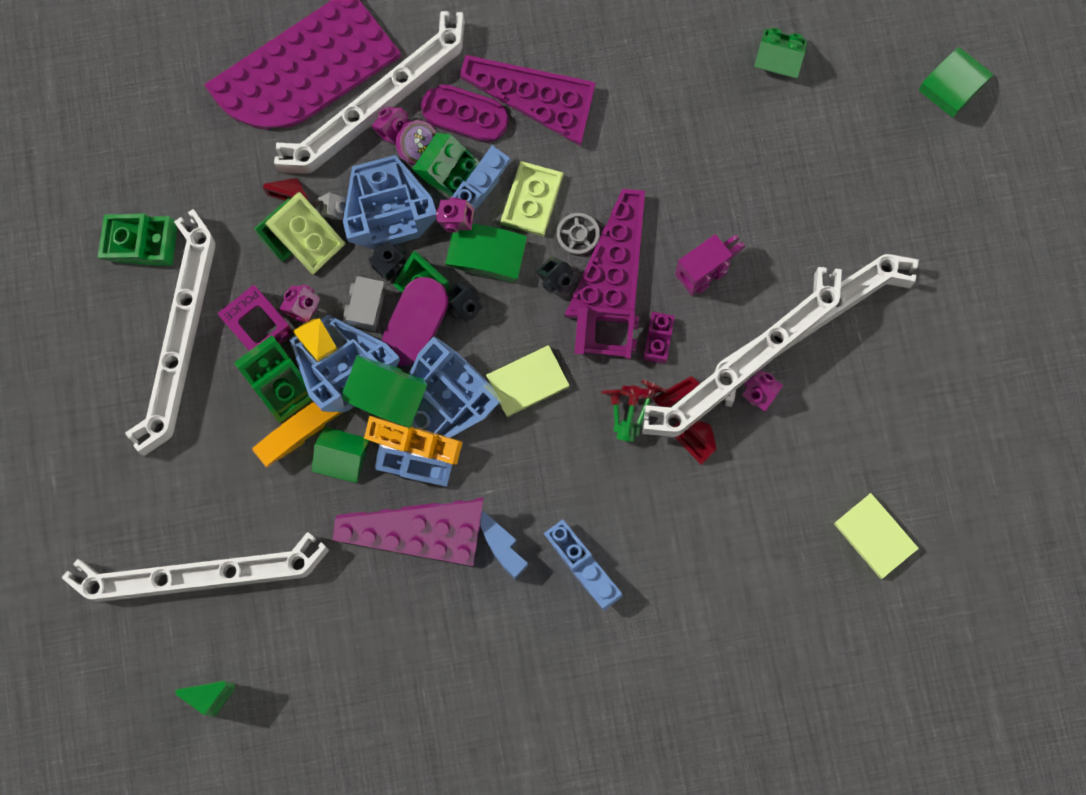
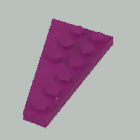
(546, 97)
(613, 267)
(425, 530)

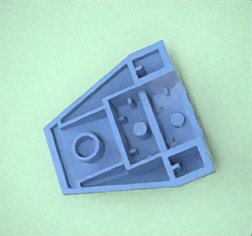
(386, 204)
(328, 376)
(454, 391)

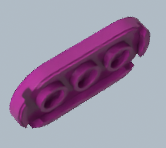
(464, 113)
(416, 318)

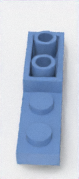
(483, 178)
(583, 565)

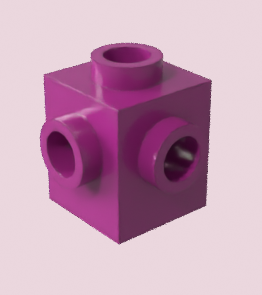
(390, 123)
(455, 215)
(300, 303)
(762, 389)

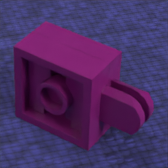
(707, 263)

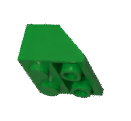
(781, 52)
(445, 163)

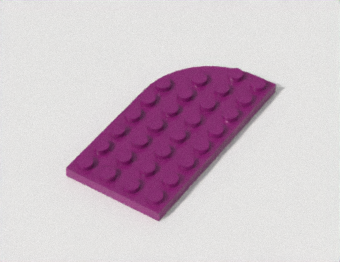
(304, 67)

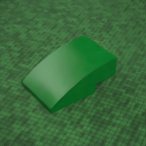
(955, 82)
(138, 239)
(487, 252)
(274, 378)
(384, 391)

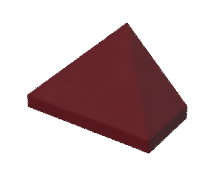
(284, 189)
(676, 392)
(698, 440)

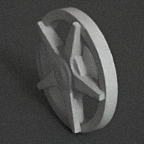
(578, 233)

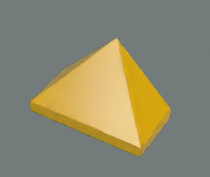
(315, 339)

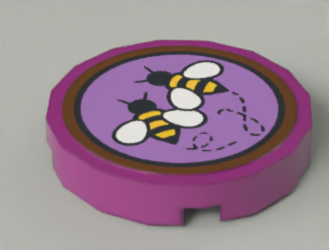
(413, 140)

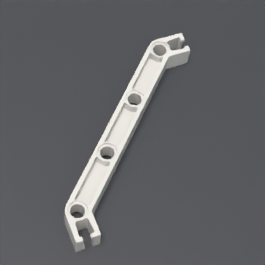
(386, 92)
(852, 291)
(178, 338)
(749, 360)
(197, 575)

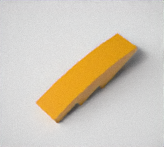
(292, 434)
(413, 440)

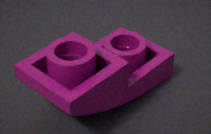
(658, 337)

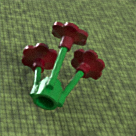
(627, 430)

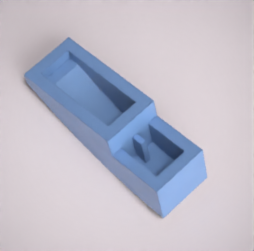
(412, 466)
(501, 546)

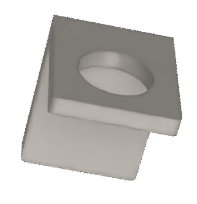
(333, 205)

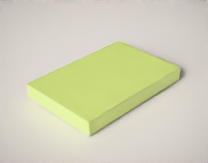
(532, 198)
(305, 233)
(528, 381)
(876, 536)

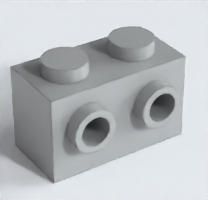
(365, 303)

